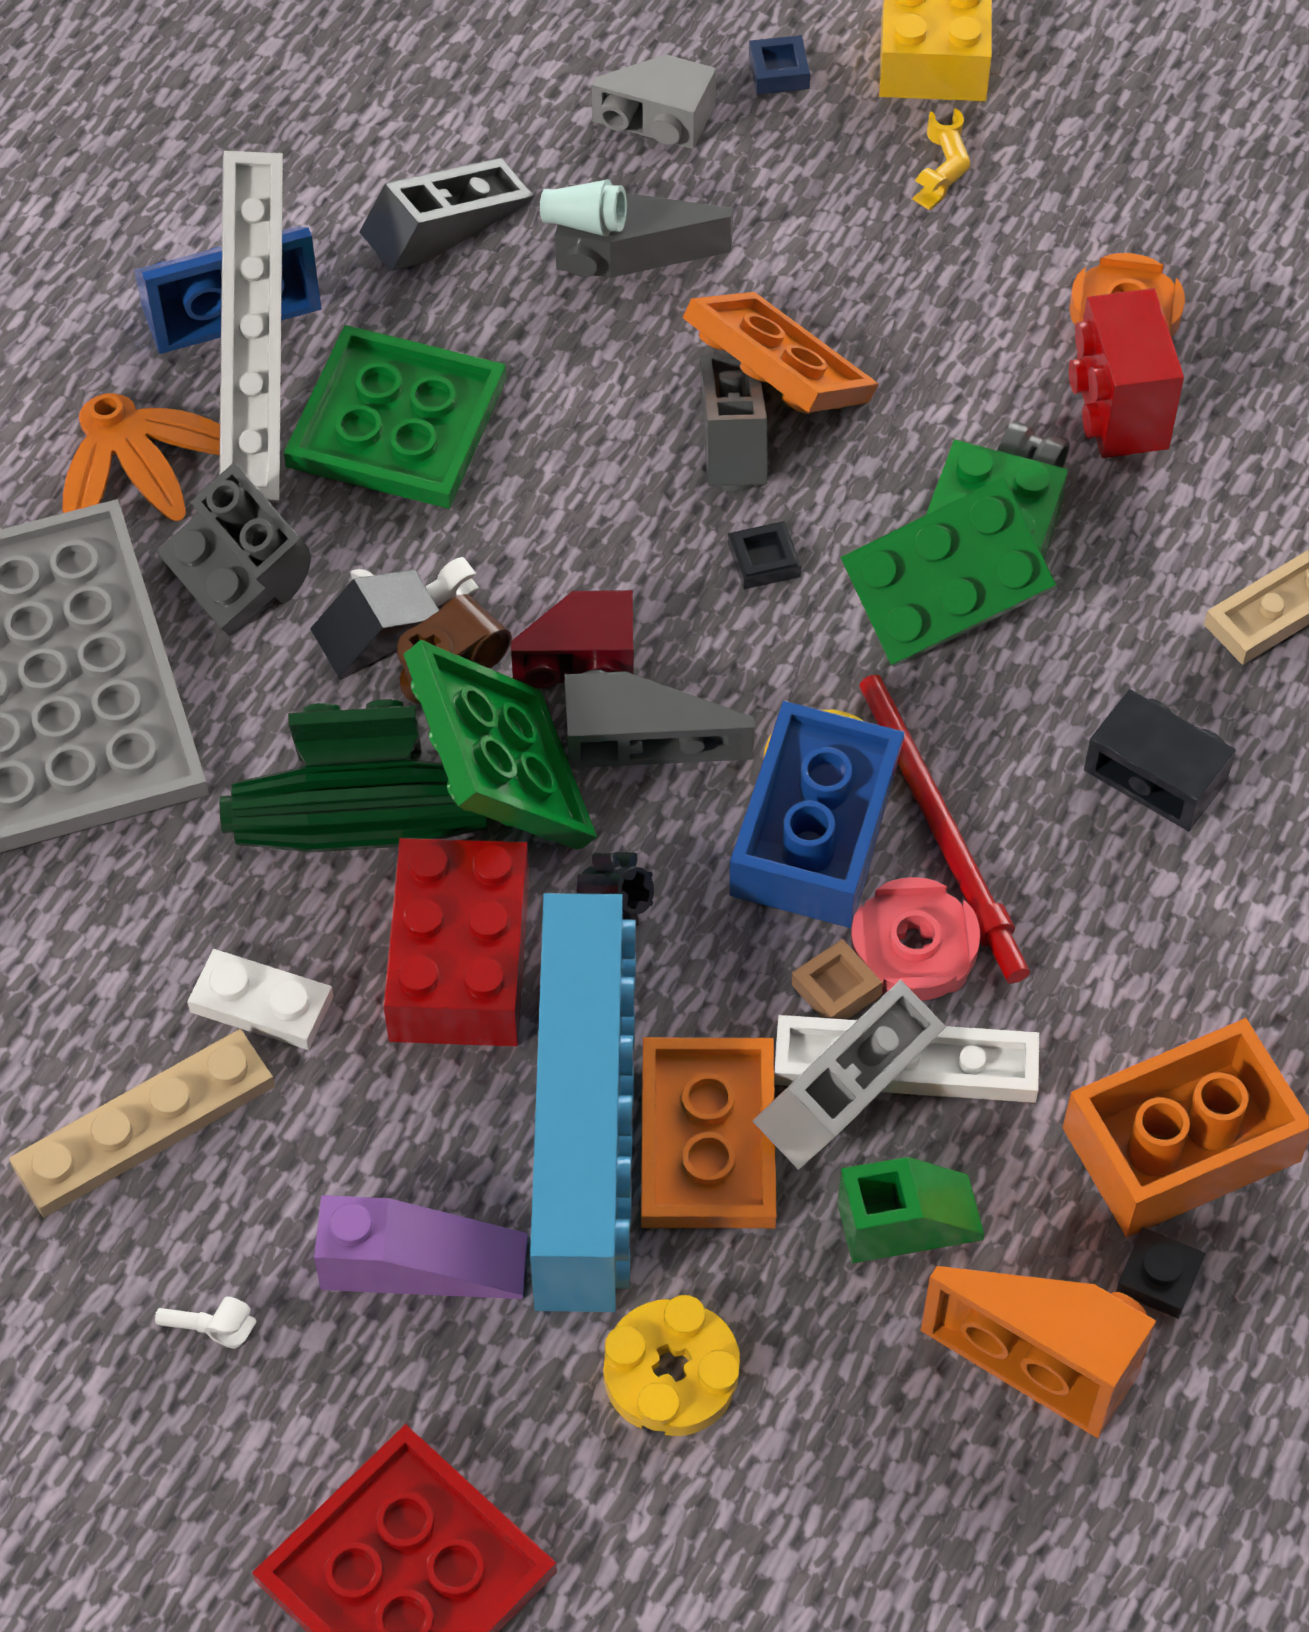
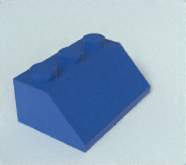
(185, 293)

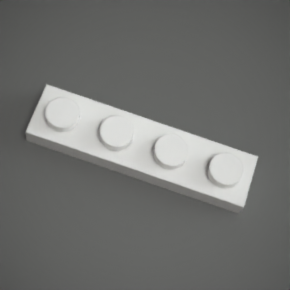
(954, 1064)

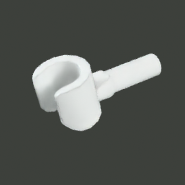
(227, 1326)

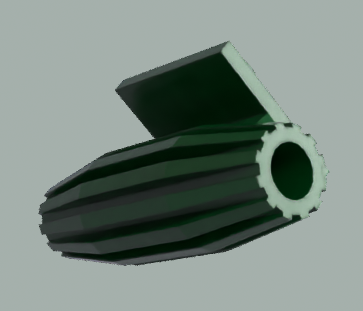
(354, 786)

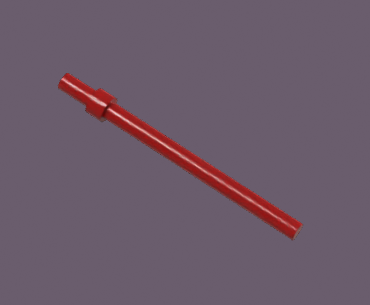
(993, 918)

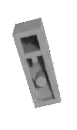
(849, 1074)

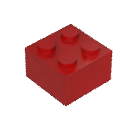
(1126, 373)

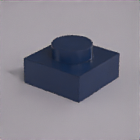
(779, 64)

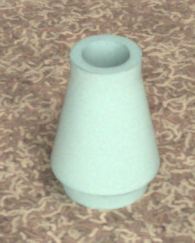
(587, 207)

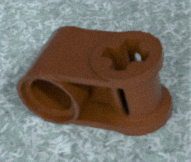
(460, 628)

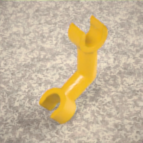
(957, 160)

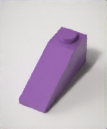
(415, 1250)

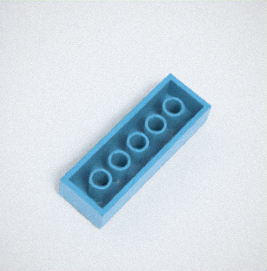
(583, 1104)

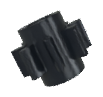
(619, 875)

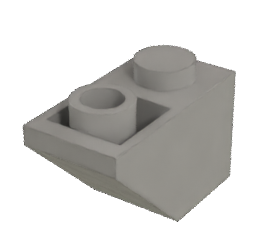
(657, 99)

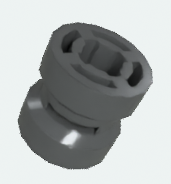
(1023, 442)

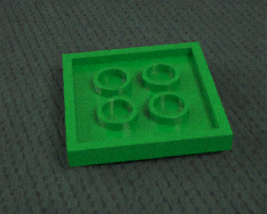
(396, 416)
(498, 746)

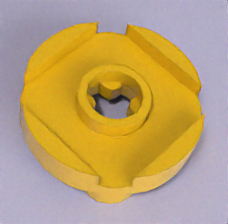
(659, 1402)

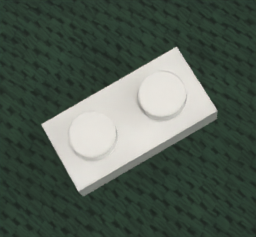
(260, 999)

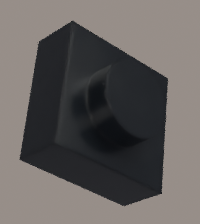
(1160, 1272)

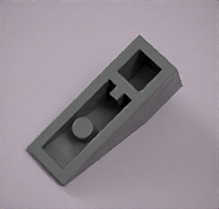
(440, 209)
(654, 236)
(733, 424)
(642, 722)

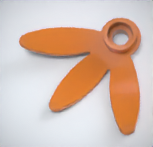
(122, 430)

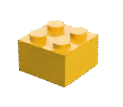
(936, 49)

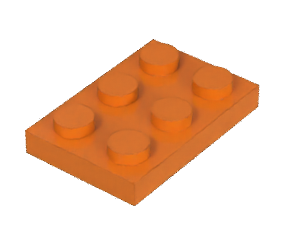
(779, 352)
(699, 1142)

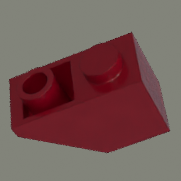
(575, 637)

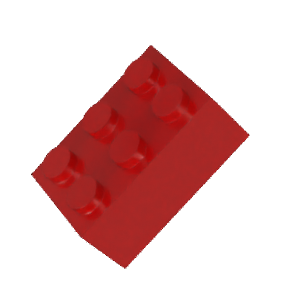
(457, 942)

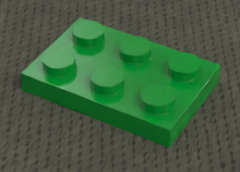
(948, 572)

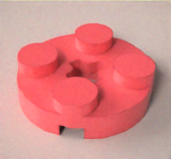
(939, 916)

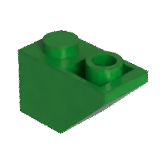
(905, 1208)

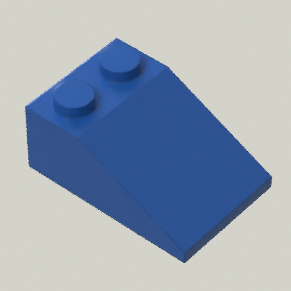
(815, 814)

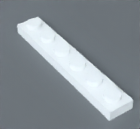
(251, 317)

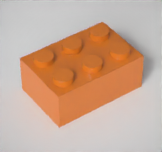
(1186, 1127)

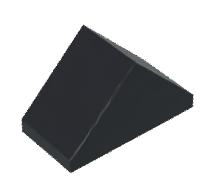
(371, 618)

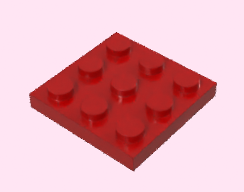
(405, 1552)

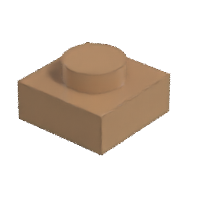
(837, 982)

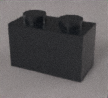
(1159, 759)

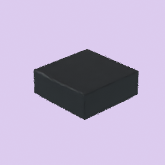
(764, 555)

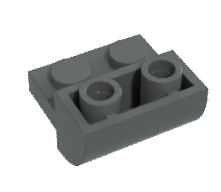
(236, 552)

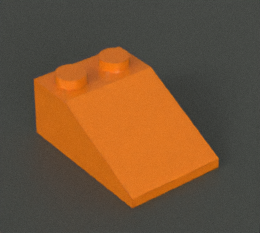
(1043, 1336)

